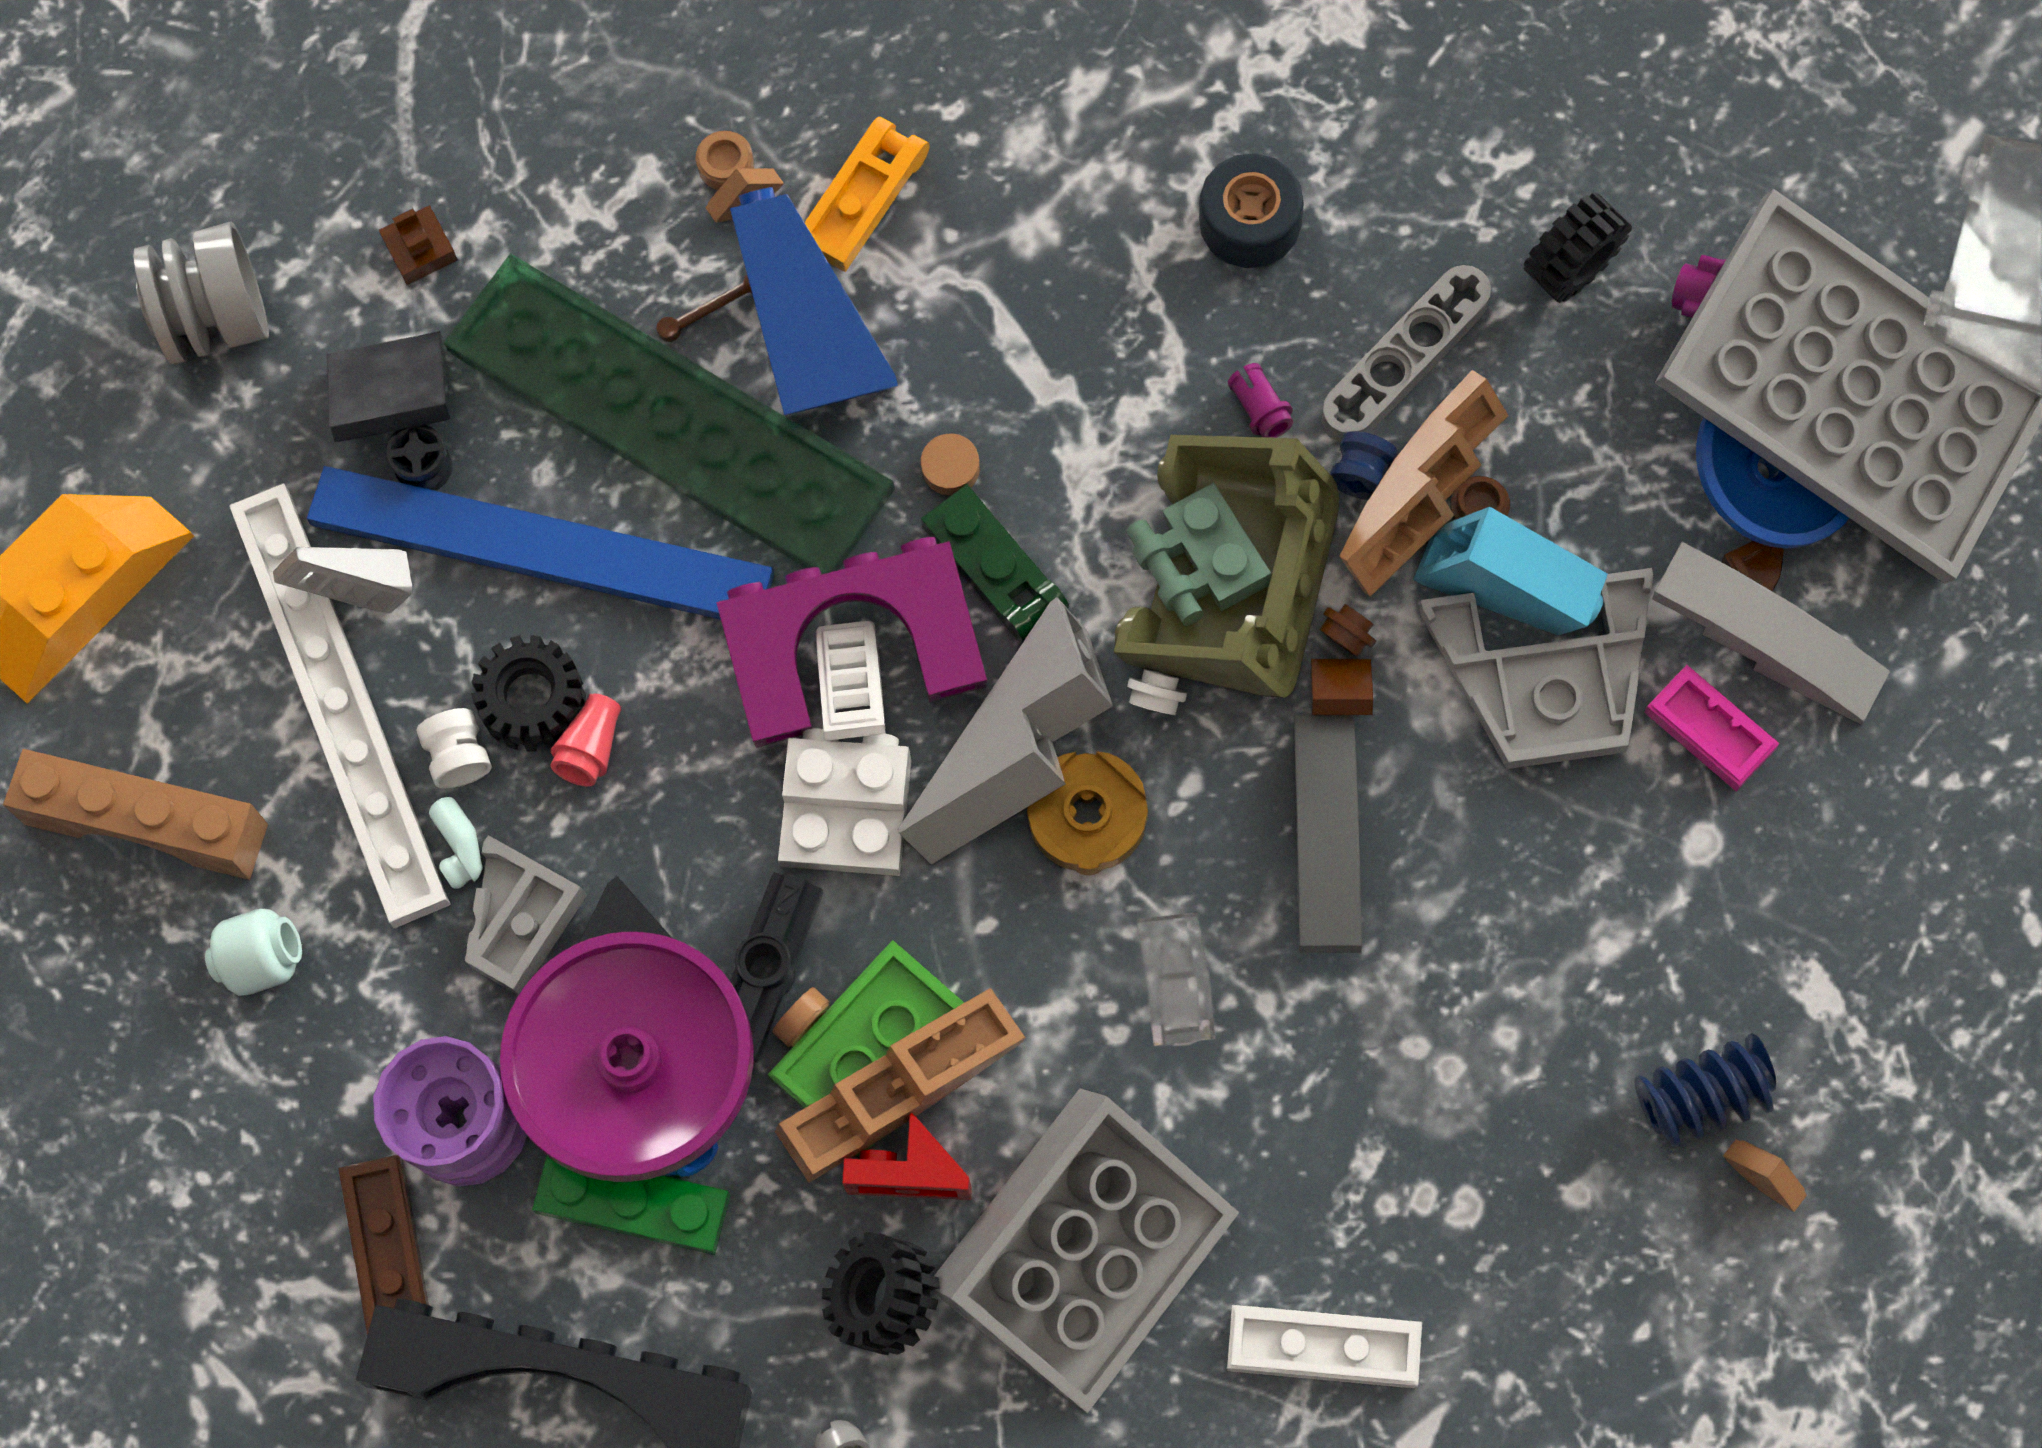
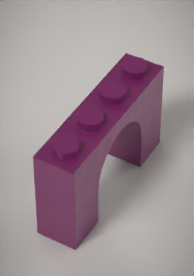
(914, 586)

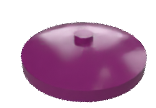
(626, 1056)

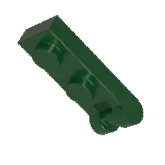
(991, 560)

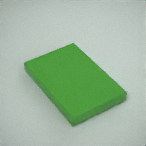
(874, 1012)

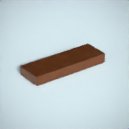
(382, 1234)

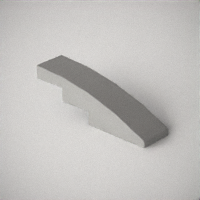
(1772, 632)

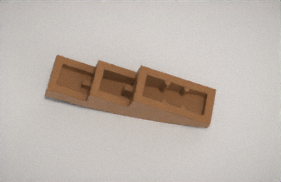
(1413, 492)
(902, 1082)

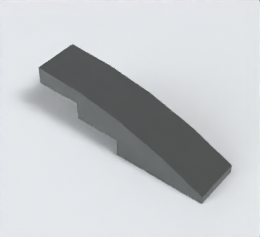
(1327, 834)

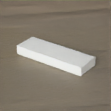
(1324, 1346)

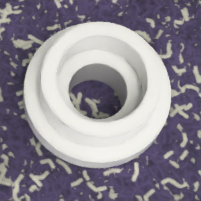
(1156, 692)

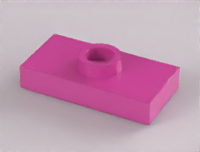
(1711, 728)

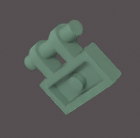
(1215, 546)

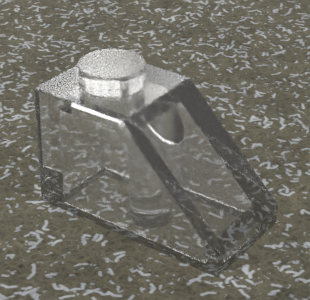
(1176, 979)

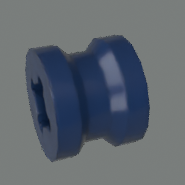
(1362, 463)

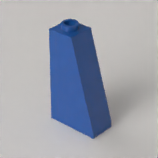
(806, 318)

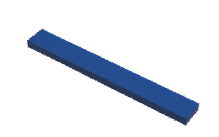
(529, 543)

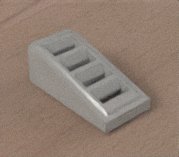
(350, 575)

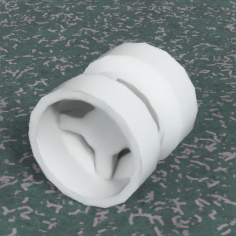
(454, 748)

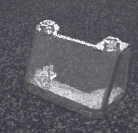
(1996, 276)

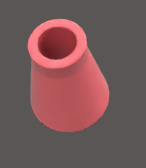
(586, 743)

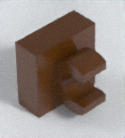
(417, 244)

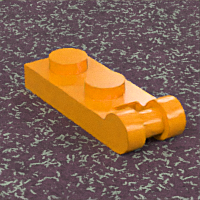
(864, 191)

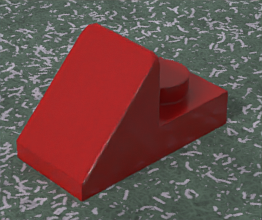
(925, 1174)

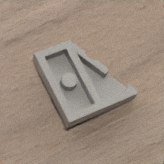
(517, 916)

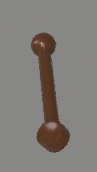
(670, 328)

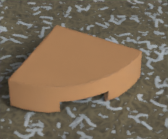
(738, 183)
(1766, 1173)

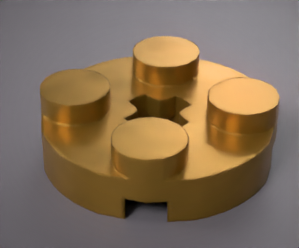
(1087, 845)

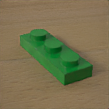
(648, 1209)

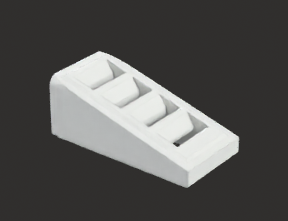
(850, 679)

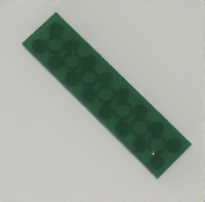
(669, 416)

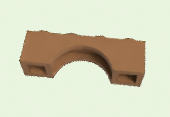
(99, 801)

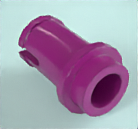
(1267, 412)

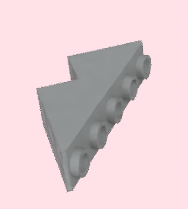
(1008, 748)

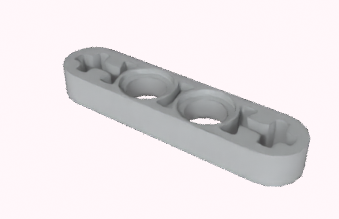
(1401, 350)

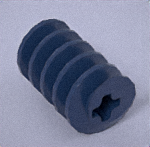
(1708, 1089)

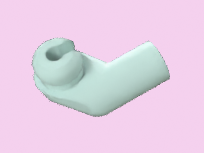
(462, 839)

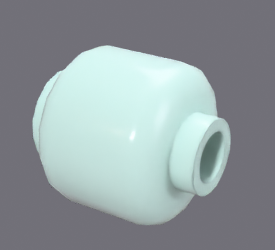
(253, 951)

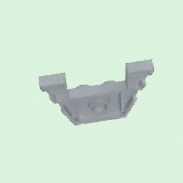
(1551, 696)

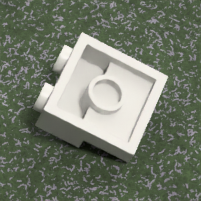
(844, 804)

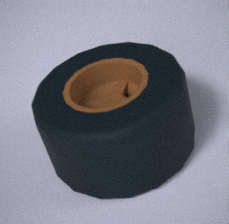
(1250, 189)

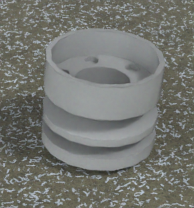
(200, 293)

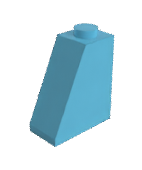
(1513, 572)

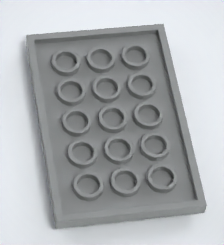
(1845, 390)

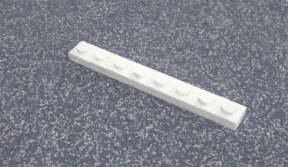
(342, 715)

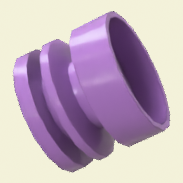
(419, 1105)

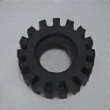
(1577, 247)
(512, 663)
(903, 1301)

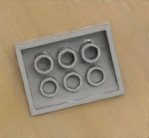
(1084, 1248)

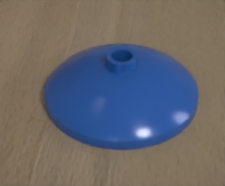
(1762, 509)

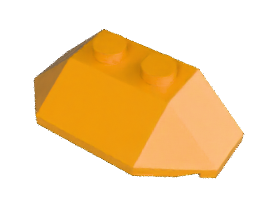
(73, 577)

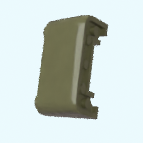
(1290, 516)

